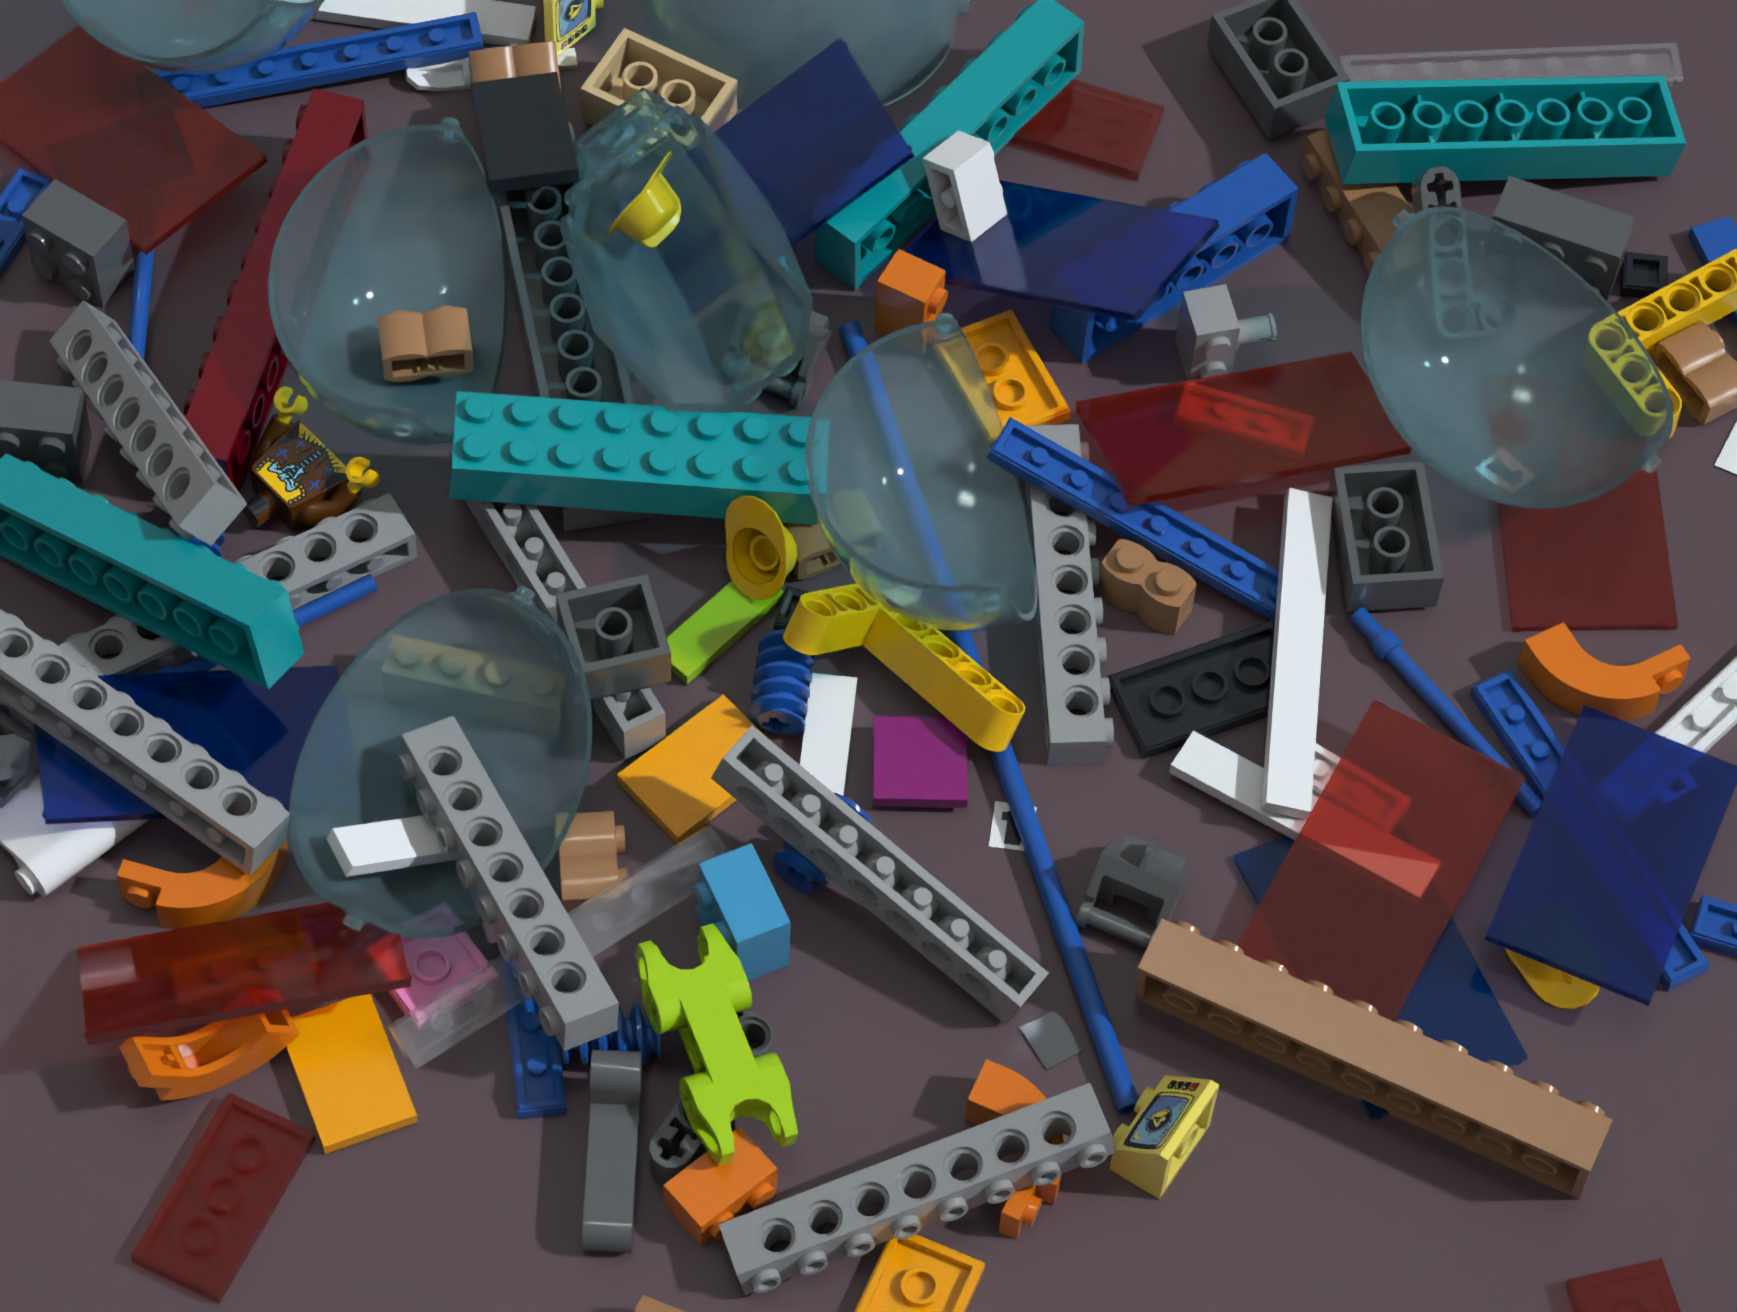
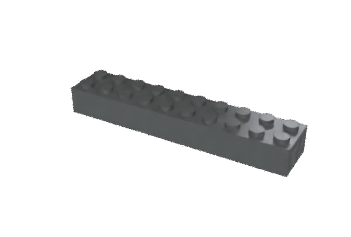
(555, 325)

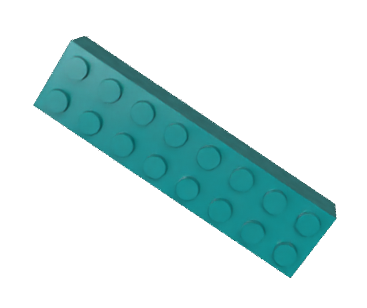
(986, 100)
(1504, 128)
(626, 457)
(146, 574)

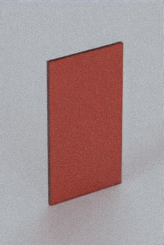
(121, 137)
(1240, 428)
(1591, 562)
(1382, 861)
(233, 971)

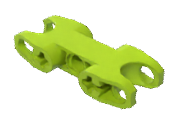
(726, 1075)

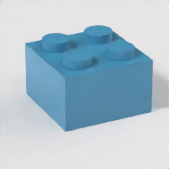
(745, 909)

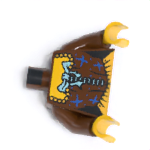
(299, 474)

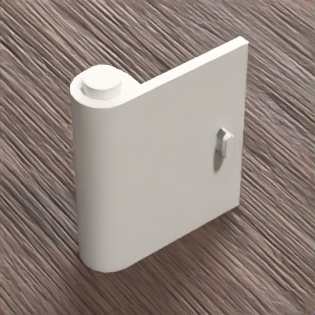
(53, 851)

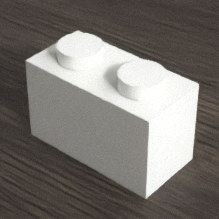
(965, 186)

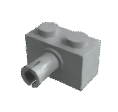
(1212, 334)

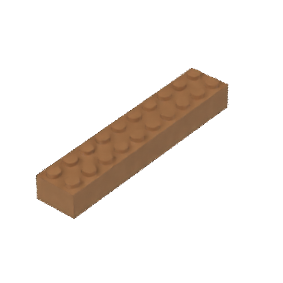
(1372, 1057)

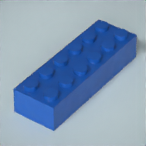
(1253, 217)

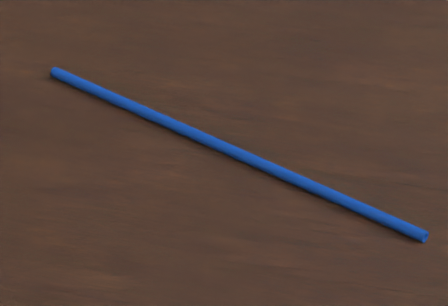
(1046, 876)

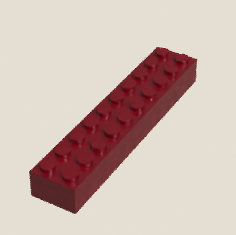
(246, 357)

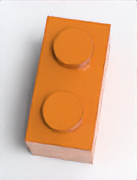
(908, 293)
(713, 1194)

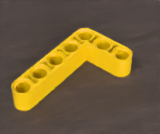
(1697, 300)
(914, 652)

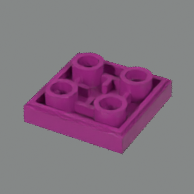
(919, 762)

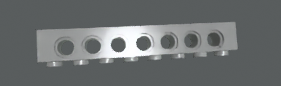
(147, 425)
(388, 546)
(540, 563)
(1068, 737)
(169, 787)
(878, 874)
(591, 1005)
(929, 1166)

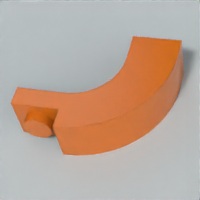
(1576, 679)
(200, 896)
(208, 1056)
(997, 1094)

